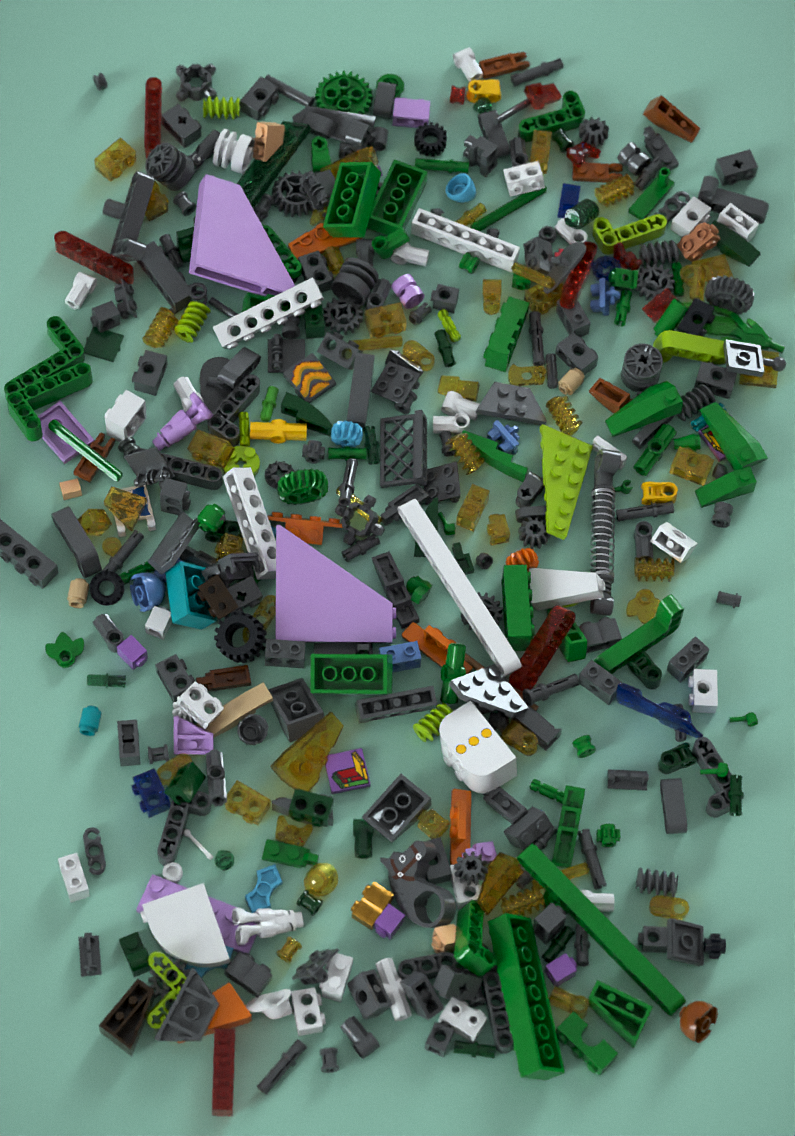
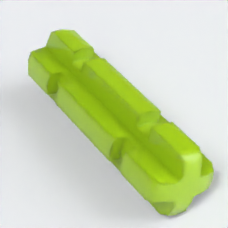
(449, 325)
(244, 429)

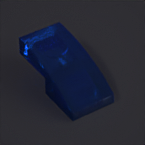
(568, 199)

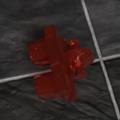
(658, 305)

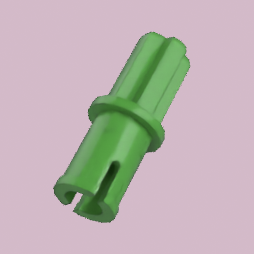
(269, 403)

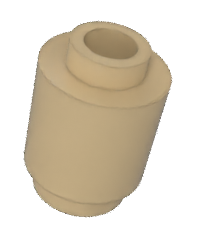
(571, 381)
(78, 593)

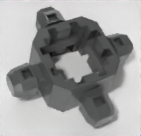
(194, 93)
(370, 527)

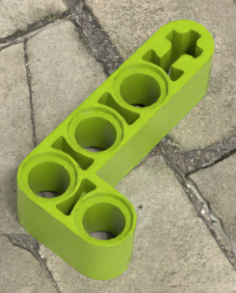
(652, 228)
(689, 346)

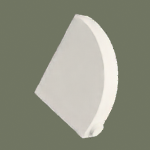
(187, 927)

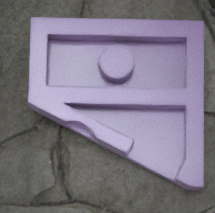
(191, 738)

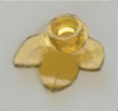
(643, 609)

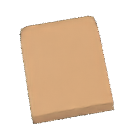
(70, 489)

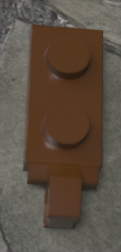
(226, 678)

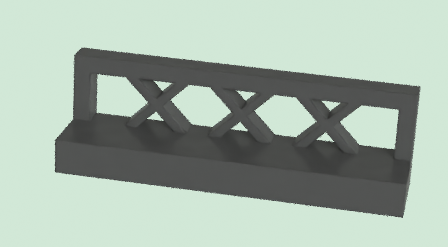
(174, 543)

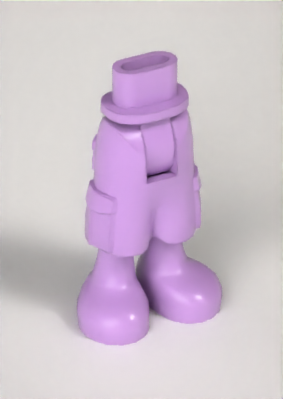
(182, 424)

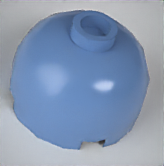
(147, 591)

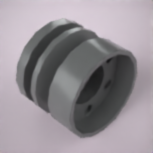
(169, 166)
(355, 280)
(641, 367)

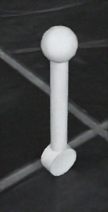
(187, 833)

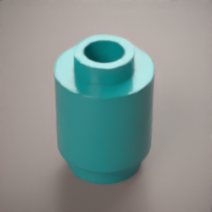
(90, 720)

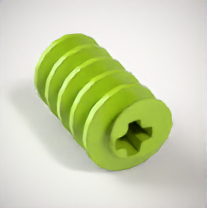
(221, 107)
(191, 321)
(431, 722)

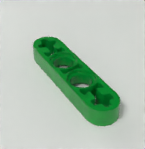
(282, 249)

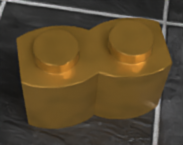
(371, 905)

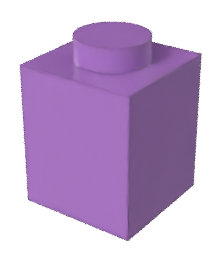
(132, 652)
(389, 922)
(561, 970)

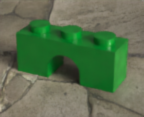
(597, 1057)

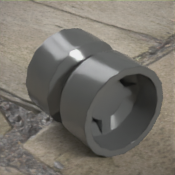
(631, 156)

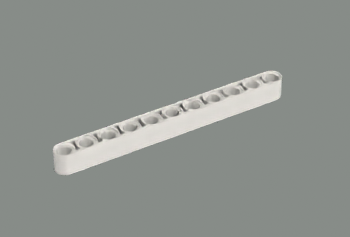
(459, 587)

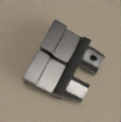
(481, 153)

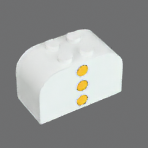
(475, 750)

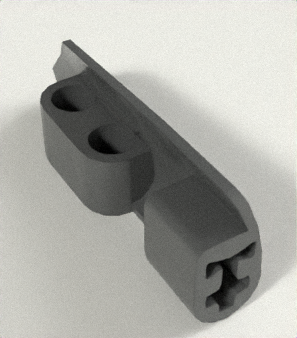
(340, 125)

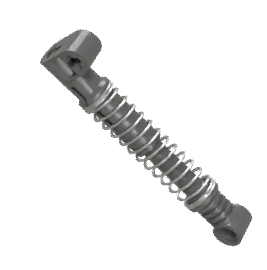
(605, 466)

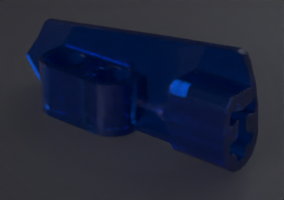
(664, 712)

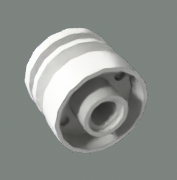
(230, 150)

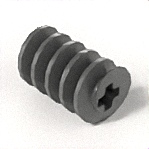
(659, 252)
(695, 399)
(657, 882)

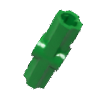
(649, 457)
(452, 670)

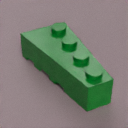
(506, 334)

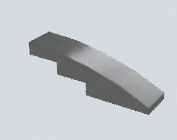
(395, 589)

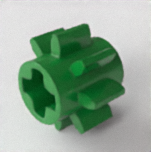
(608, 835)

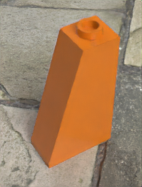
(231, 1011)

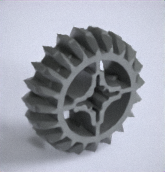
(296, 199)
(729, 294)

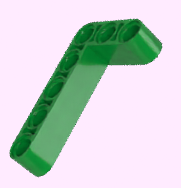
(50, 365)
(41, 393)
(662, 625)

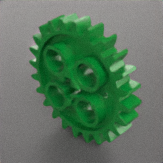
(344, 95)

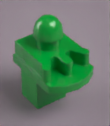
(419, 589)

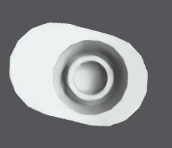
(273, 1005)

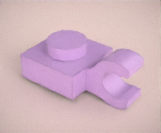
(486, 849)

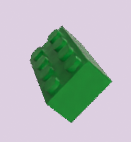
(397, 198)
(352, 199)
(517, 606)
(351, 673)

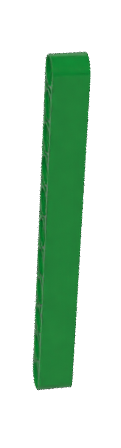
(601, 930)

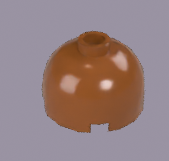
(696, 1020)

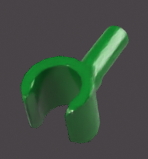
(623, 488)
(449, 529)
(750, 718)
(721, 771)

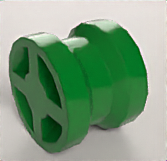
(469, 263)
(584, 746)

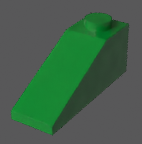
(727, 487)
(574, 644)

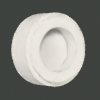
(172, 872)

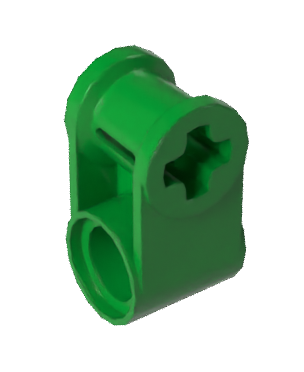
(320, 154)

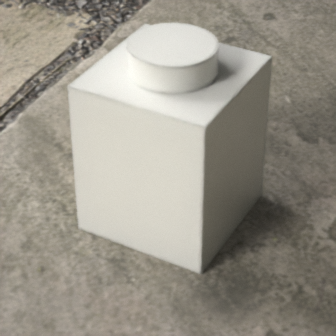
(158, 622)

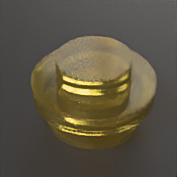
(111, 546)

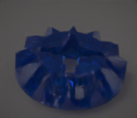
(604, 262)

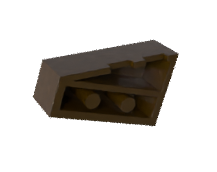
(128, 1017)

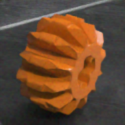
(523, 557)

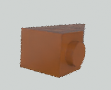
(671, 119)

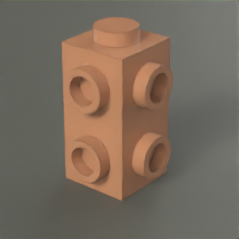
(699, 241)

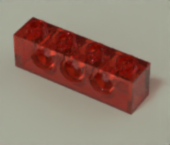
(223, 1072)

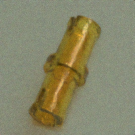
(470, 216)

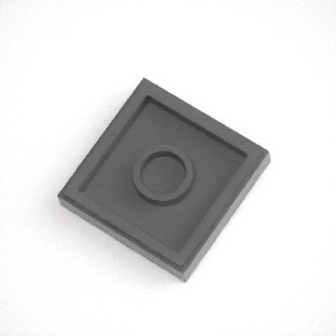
(685, 942)

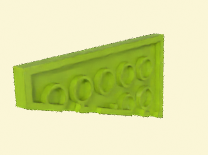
(563, 473)

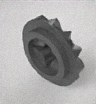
(271, 471)

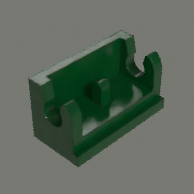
(185, 783)

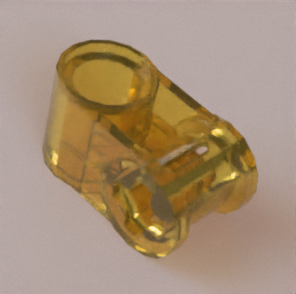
(491, 295)
(516, 736)

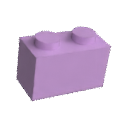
(410, 112)

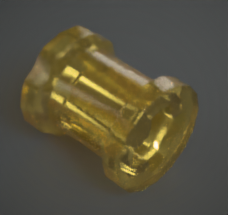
(289, 949)

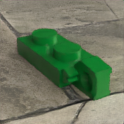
(288, 854)

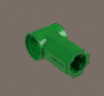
(386, 245)

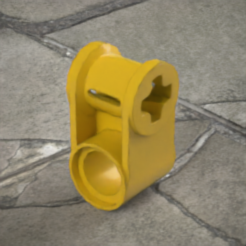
(484, 88)
(657, 492)

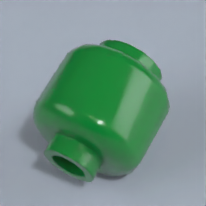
(211, 518)

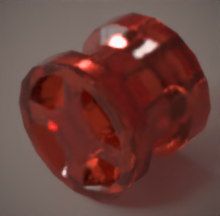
(457, 94)

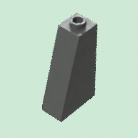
(361, 389)

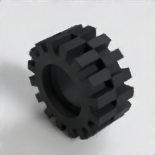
(430, 130)
(98, 579)

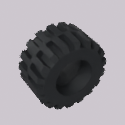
(230, 626)

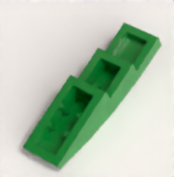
(496, 458)
(568, 826)

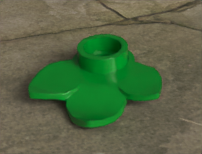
(65, 648)

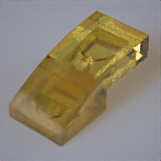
(467, 389)

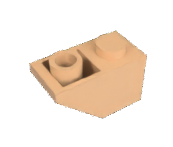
(267, 139)
(444, 938)

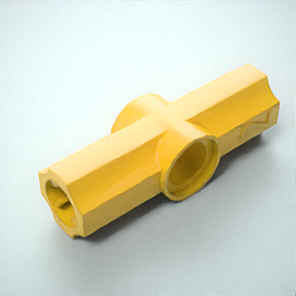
(278, 431)

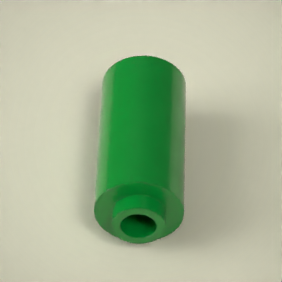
(671, 317)

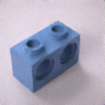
(405, 656)

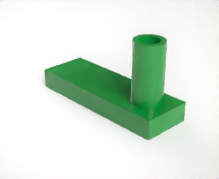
(652, 195)

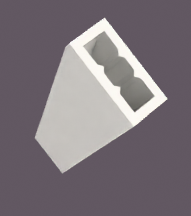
(563, 587)

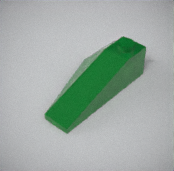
(648, 407)
(735, 441)

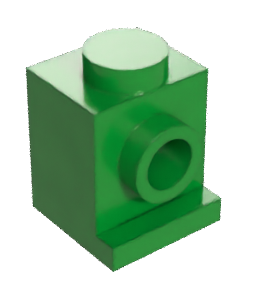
(629, 282)

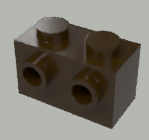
(217, 597)

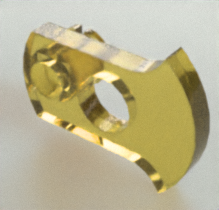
(516, 379)

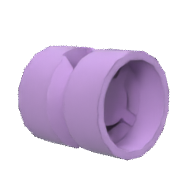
(407, 291)

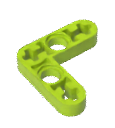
(171, 995)

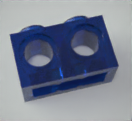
(154, 792)

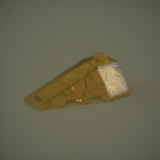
(304, 759)

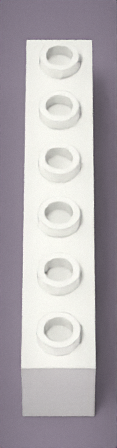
(464, 239)
(224, 329)
(252, 519)

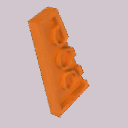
(317, 240)

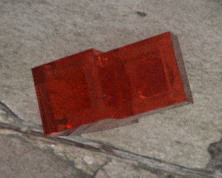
(541, 94)

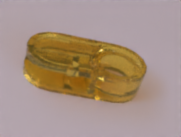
(416, 352)
(173, 766)
(664, 907)

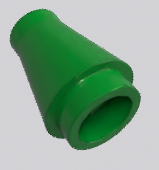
(690, 441)

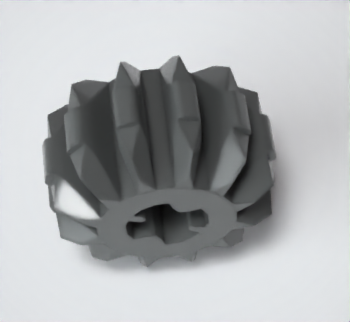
(594, 131)
(527, 529)
(474, 874)

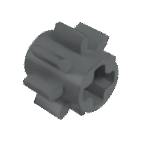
(313, 451)

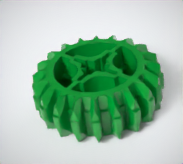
(302, 486)

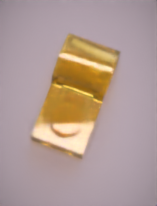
(697, 282)

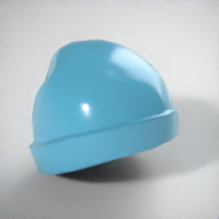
(461, 188)

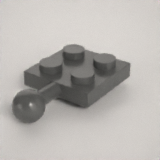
(748, 359)

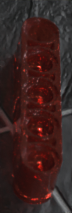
(153, 111)
(90, 251)
(577, 278)
(542, 648)

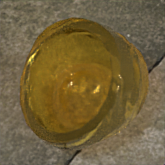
(321, 879)

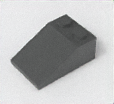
(295, 708)
(397, 808)

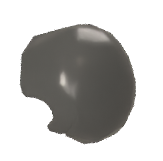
(252, 729)

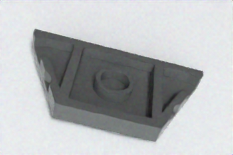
(511, 403)
(190, 1012)

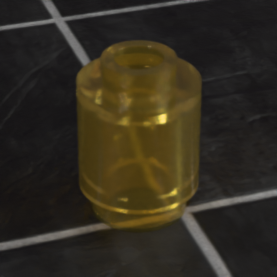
(334, 259)

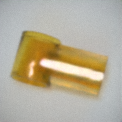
(567, 1001)

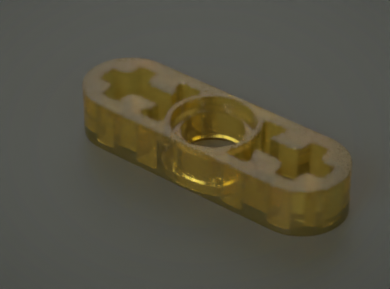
(261, 611)

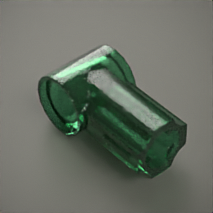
(363, 838)

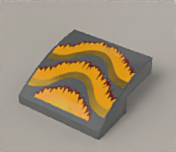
(309, 378)

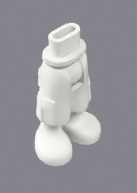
(268, 923)

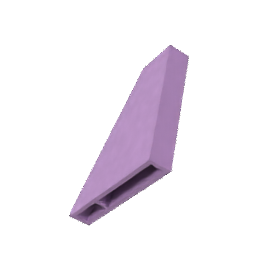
(232, 243)
(323, 600)

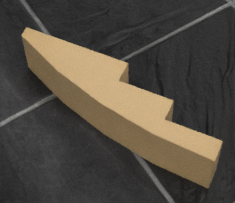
(240, 708)

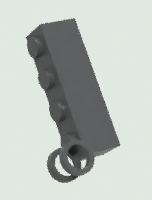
(168, 280)

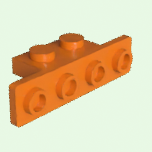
(306, 529)
(431, 643)
(460, 823)

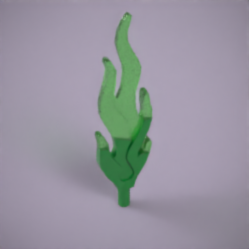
(734, 326)

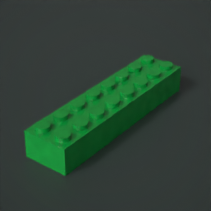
(526, 997)

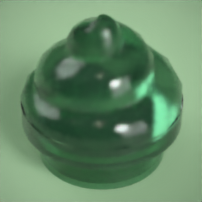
(482, 105)
(224, 859)

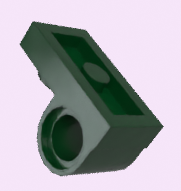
(184, 243)
(135, 954)

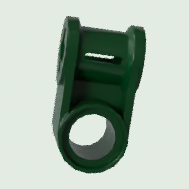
(226, 527)
(644, 667)
(680, 758)

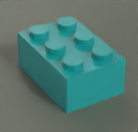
(184, 602)

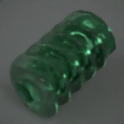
(581, 214)

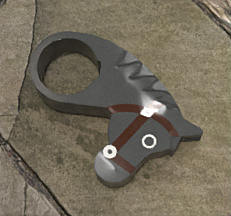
(411, 889)

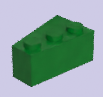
(620, 1011)

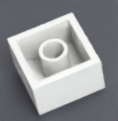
(125, 416)

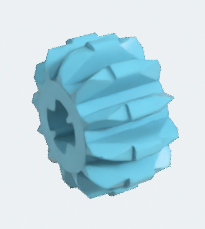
(346, 434)

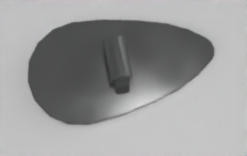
(565, 263)
(211, 389)

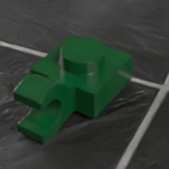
(463, 560)

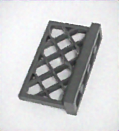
(419, 451)

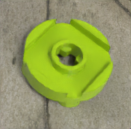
(244, 454)

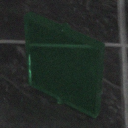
(103, 344)

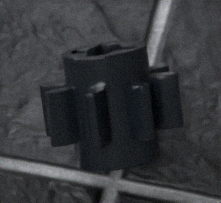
(714, 946)

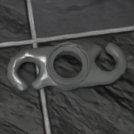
(674, 200)
(100, 858)

